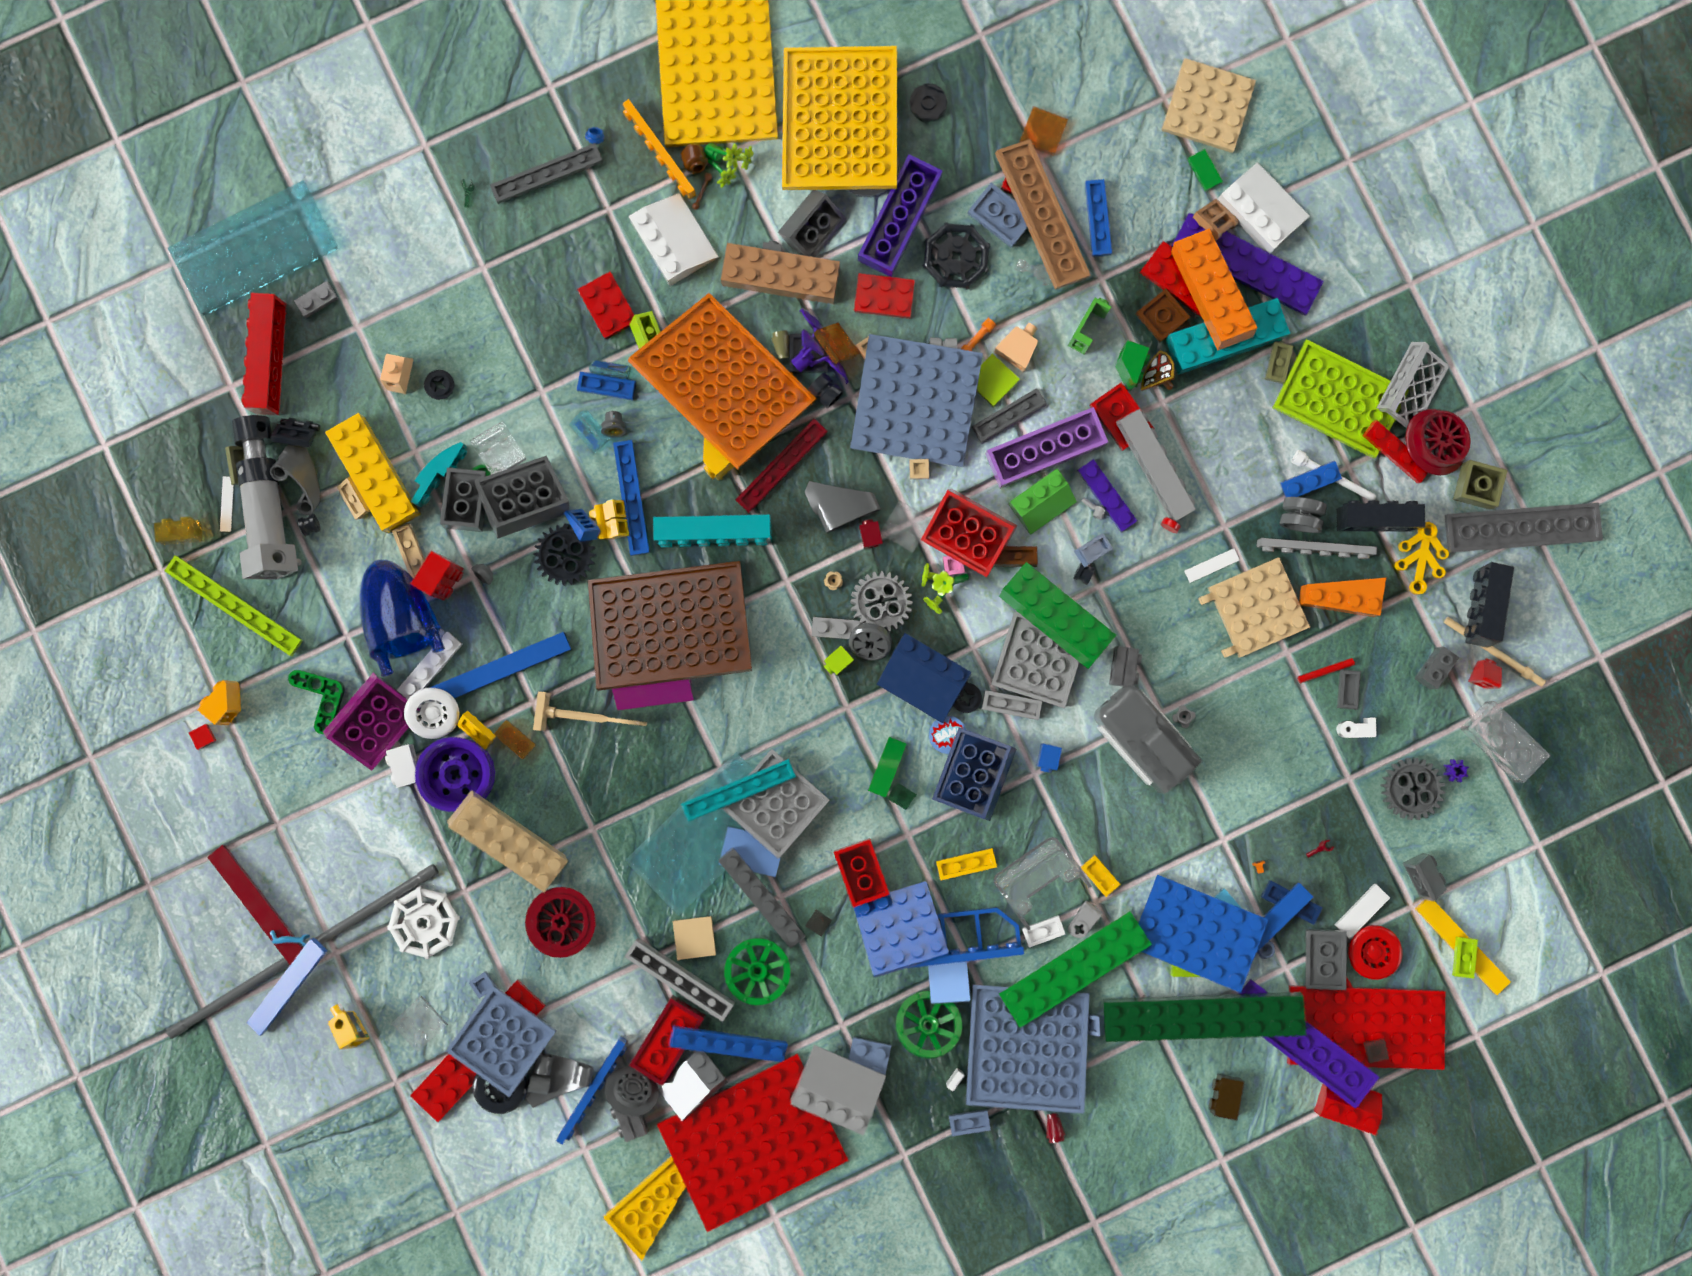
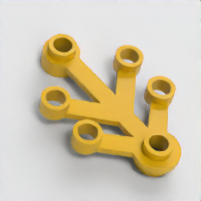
(1423, 554)

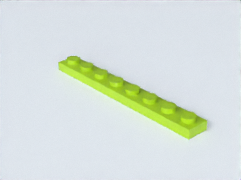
(233, 605)

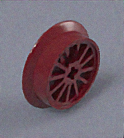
(1439, 440)
(548, 945)

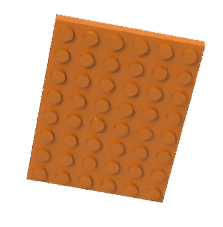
(722, 380)

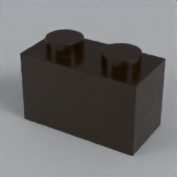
(1226, 1096)

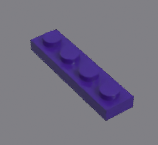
(1107, 495)

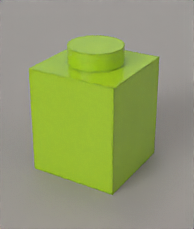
(838, 661)

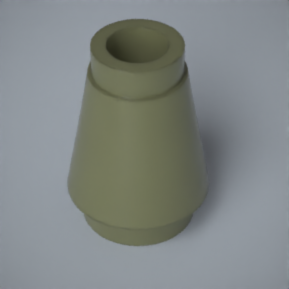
(781, 343)

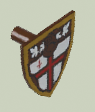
(1159, 371)

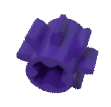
(1449, 771)

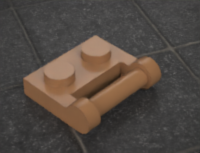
(1212, 214)

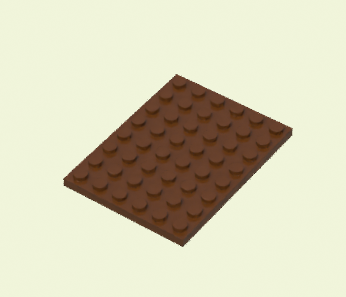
(669, 626)

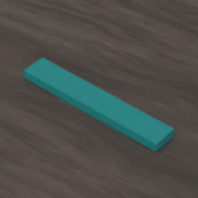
(738, 790)

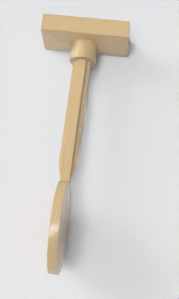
(544, 711)

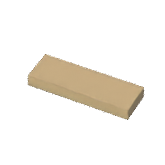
(409, 548)

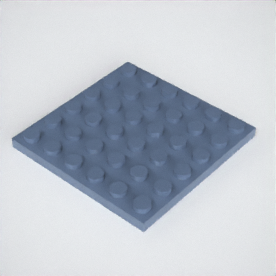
(916, 400)
(1028, 1065)

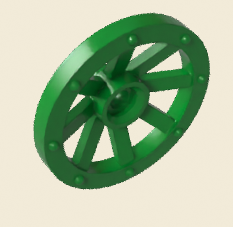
(745, 997)
(930, 1020)

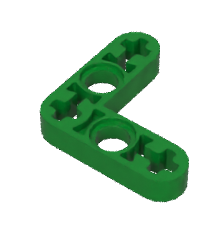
(328, 695)

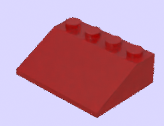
(968, 532)

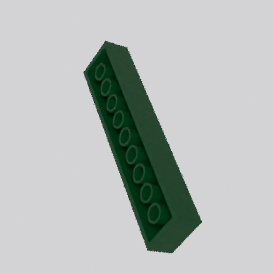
(1204, 1017)

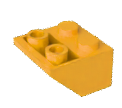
(222, 703)

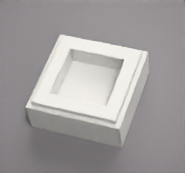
(955, 1079)

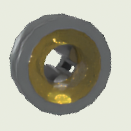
(612, 426)

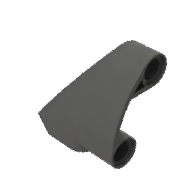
(299, 465)
(839, 504)
(556, 1076)

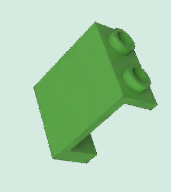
(1080, 341)

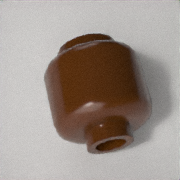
(694, 158)

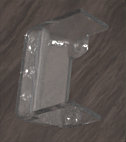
(1034, 872)

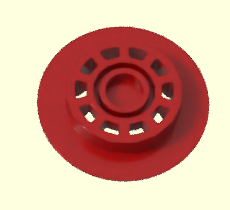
(1375, 952)

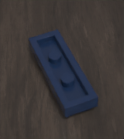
(1274, 893)

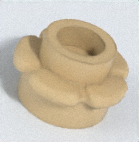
(828, 580)

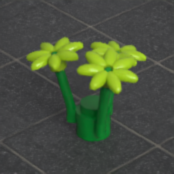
(716, 153)

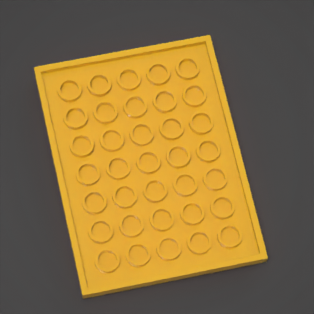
(716, 71)
(839, 118)

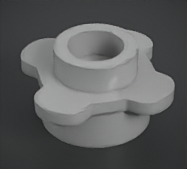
(1183, 721)

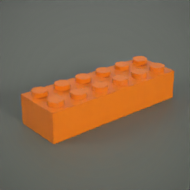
(1213, 289)

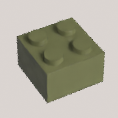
(1480, 484)

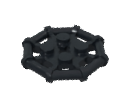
(958, 245)

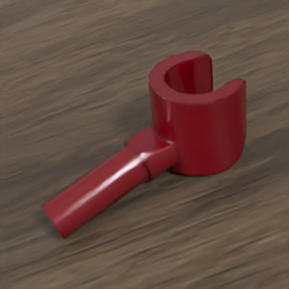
(1321, 847)

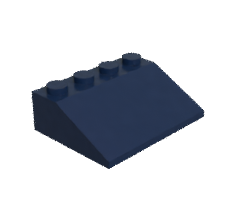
(924, 678)
(974, 774)

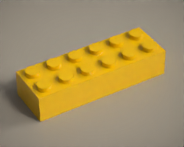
(372, 473)

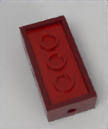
(655, 1056)

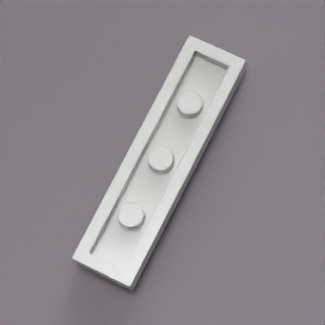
(429, 667)

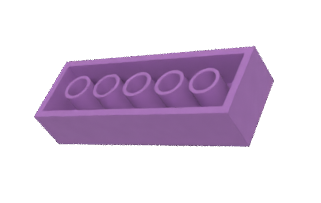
(1046, 447)

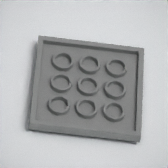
(1034, 664)
(780, 812)

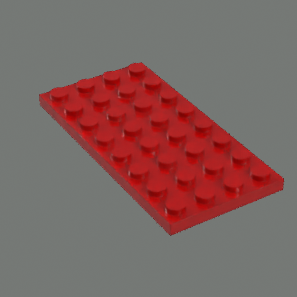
(1406, 1018)

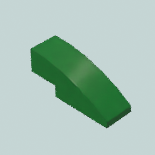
(887, 767)

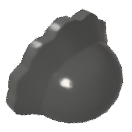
(483, 573)

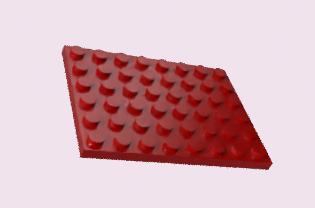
(750, 1144)

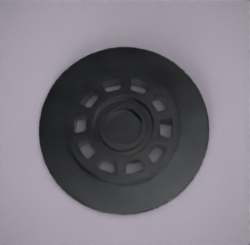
(495, 1105)

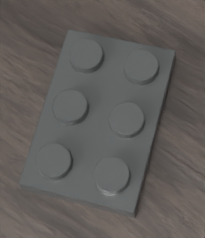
(1325, 959)

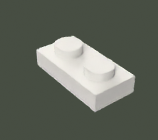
(1043, 931)

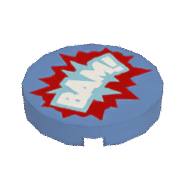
(943, 735)

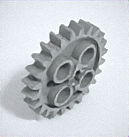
(875, 585)

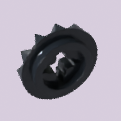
(438, 376)
(974, 702)

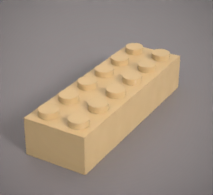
(507, 841)

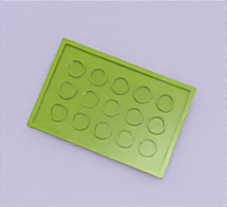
(1334, 397)

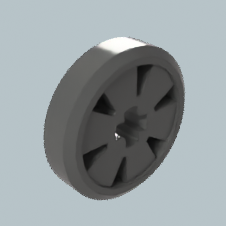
(874, 633)

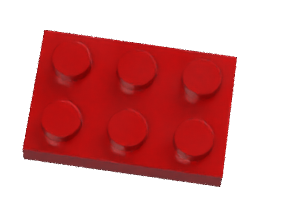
(884, 296)
(607, 305)
(1113, 407)

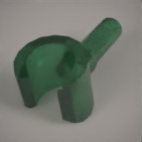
(468, 189)

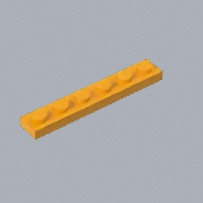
(662, 155)

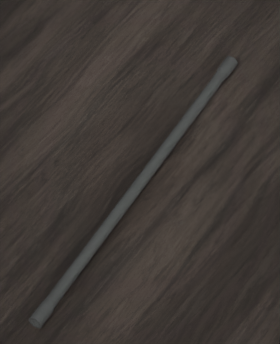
(183, 1025)

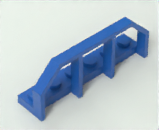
(977, 952)

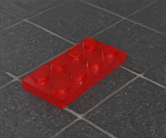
(1165, 273)

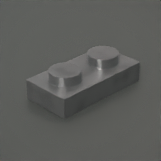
(316, 299)

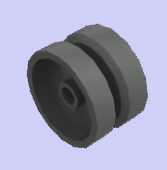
(1303, 514)

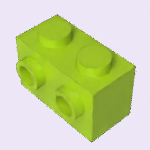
(644, 328)

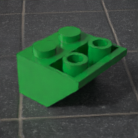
(1130, 363)

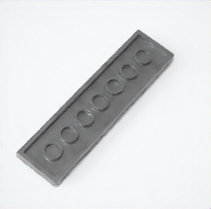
(1523, 527)

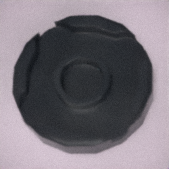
(928, 102)

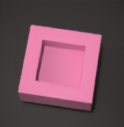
(952, 566)

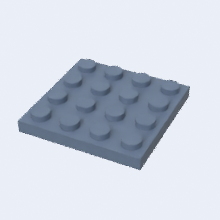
(501, 1040)

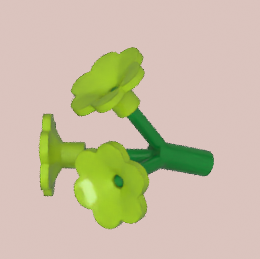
(942, 584)

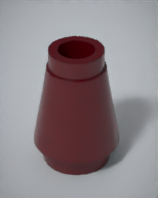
(1054, 1128)

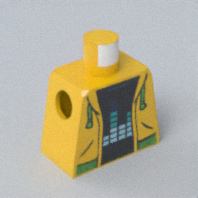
(347, 1028)

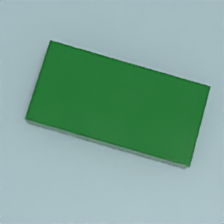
(1204, 170)

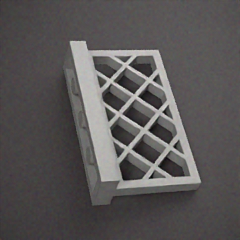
(1404, 378)

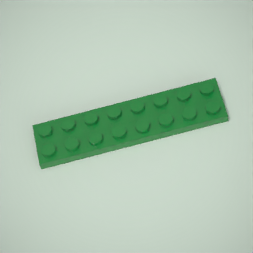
(1075, 969)

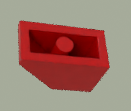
(1486, 674)

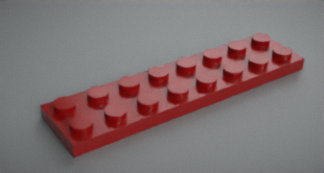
(451, 1077)

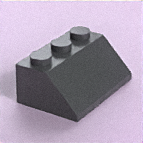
(812, 224)

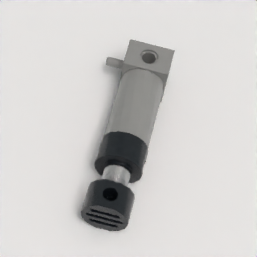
(267, 552)

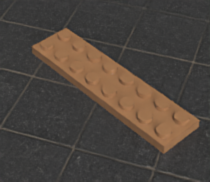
(1042, 214)

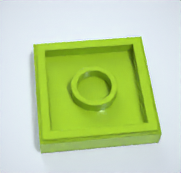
(995, 380)

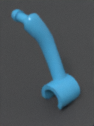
(287, 939)

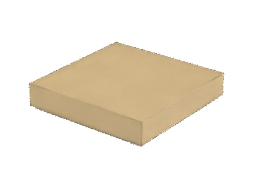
(694, 937)

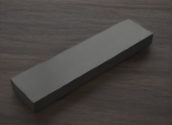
(1008, 415)

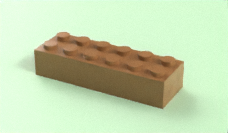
(780, 273)

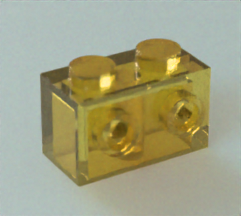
(177, 531)

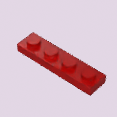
(1393, 450)

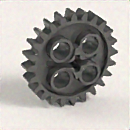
(1395, 791)

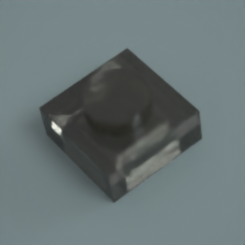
(818, 922)
(1376, 1050)

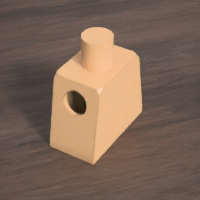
(1018, 346)
(396, 371)

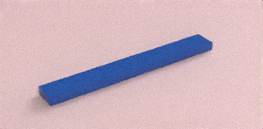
(506, 666)

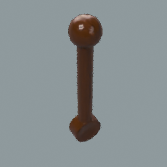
(708, 177)

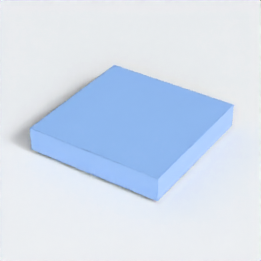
(949, 983)

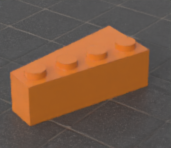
(1351, 597)

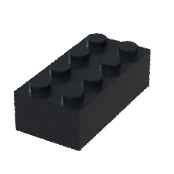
(1380, 517)
(1489, 604)

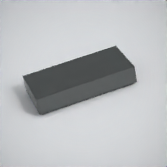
(1348, 689)

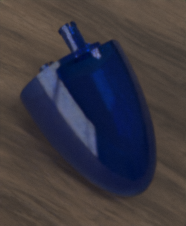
(395, 615)

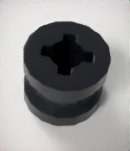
(309, 524)
(1084, 573)

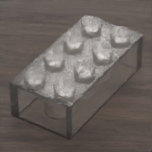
(1505, 741)

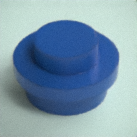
(594, 135)

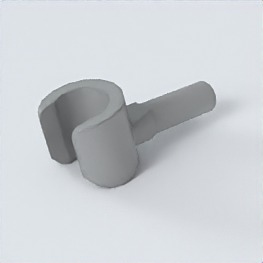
(1099, 511)

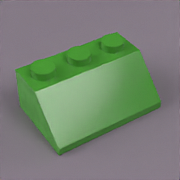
(1043, 501)

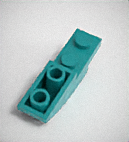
(430, 475)

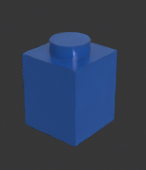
(1048, 758)

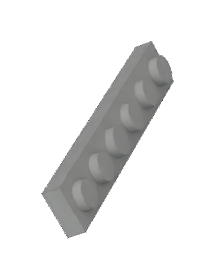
(1324, 549)

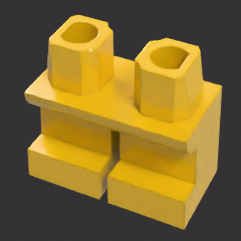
(609, 519)

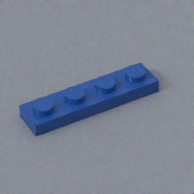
(1098, 218)

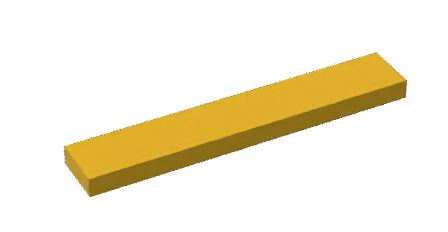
(1448, 931)

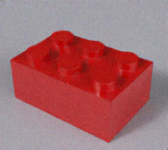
(437, 576)
(861, 872)

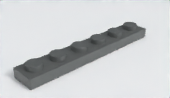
(546, 173)
(761, 897)

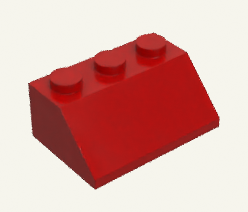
(1364, 1118)

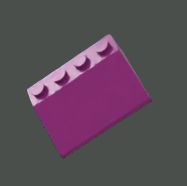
(369, 722)

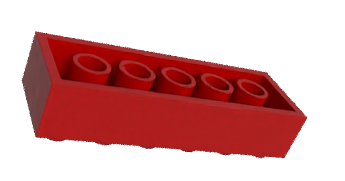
(264, 354)

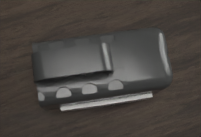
(1146, 739)

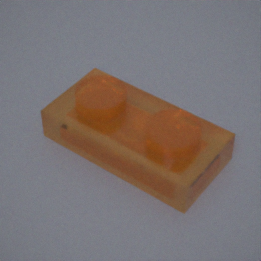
(514, 739)

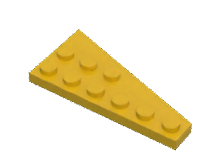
(646, 1208)

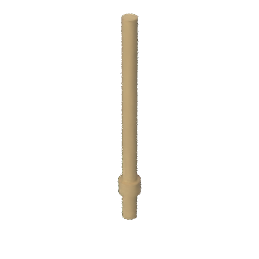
(1525, 672)

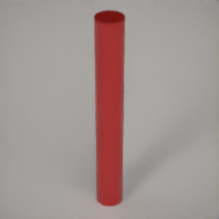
(1326, 670)

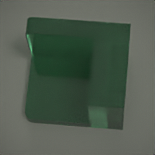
(901, 796)

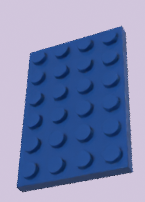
(1201, 933)

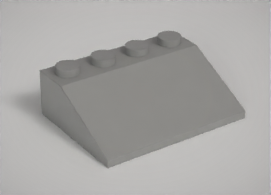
(838, 1089)

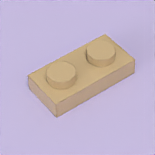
(353, 498)

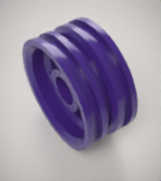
(431, 761)

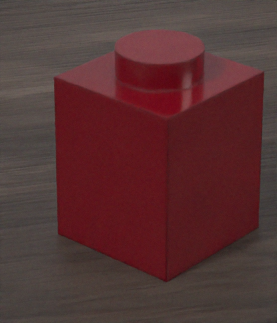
(870, 534)

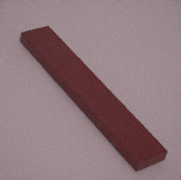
(781, 465)

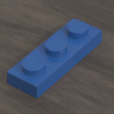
(1311, 480)

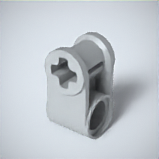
(1086, 917)

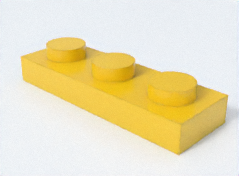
(966, 864)

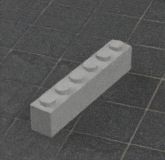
(1155, 465)
(680, 979)

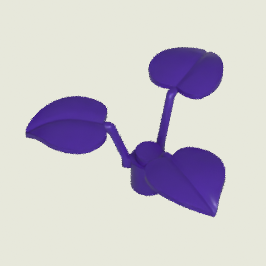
(805, 356)

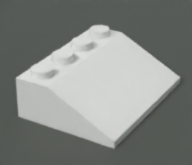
(1263, 208)
(673, 238)

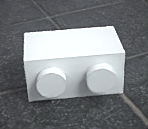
(402, 764)

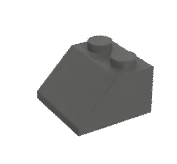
(1425, 876)

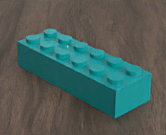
(1195, 347)
(712, 529)

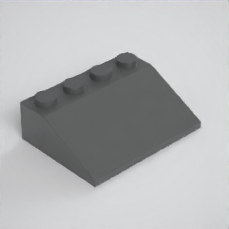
(522, 496)

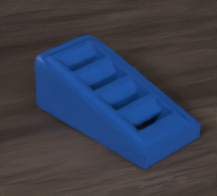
(585, 528)

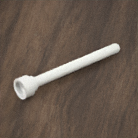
(1301, 458)

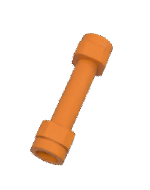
(987, 326)

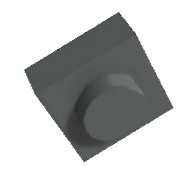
(772, 245)

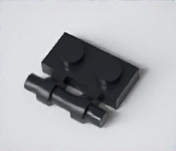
(295, 432)

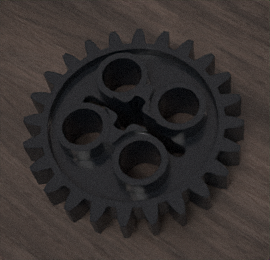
(559, 571)

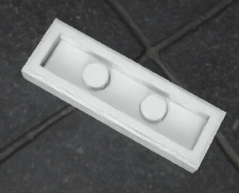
(1362, 910)

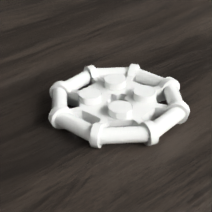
(434, 925)

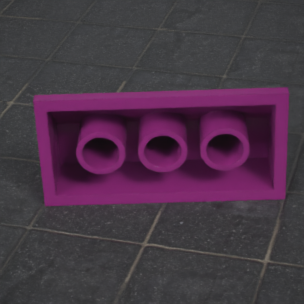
(653, 694)

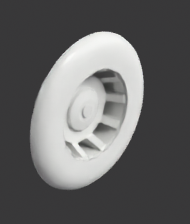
(431, 712)

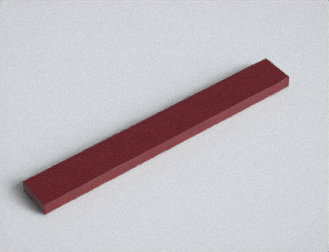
(254, 901)

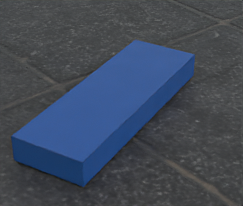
(606, 386)

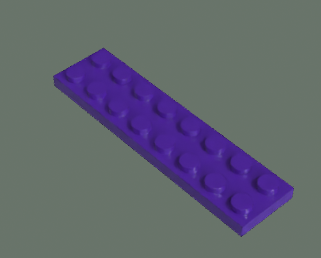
(1262, 270)
(1323, 1059)

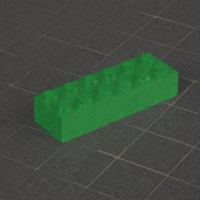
(1057, 615)

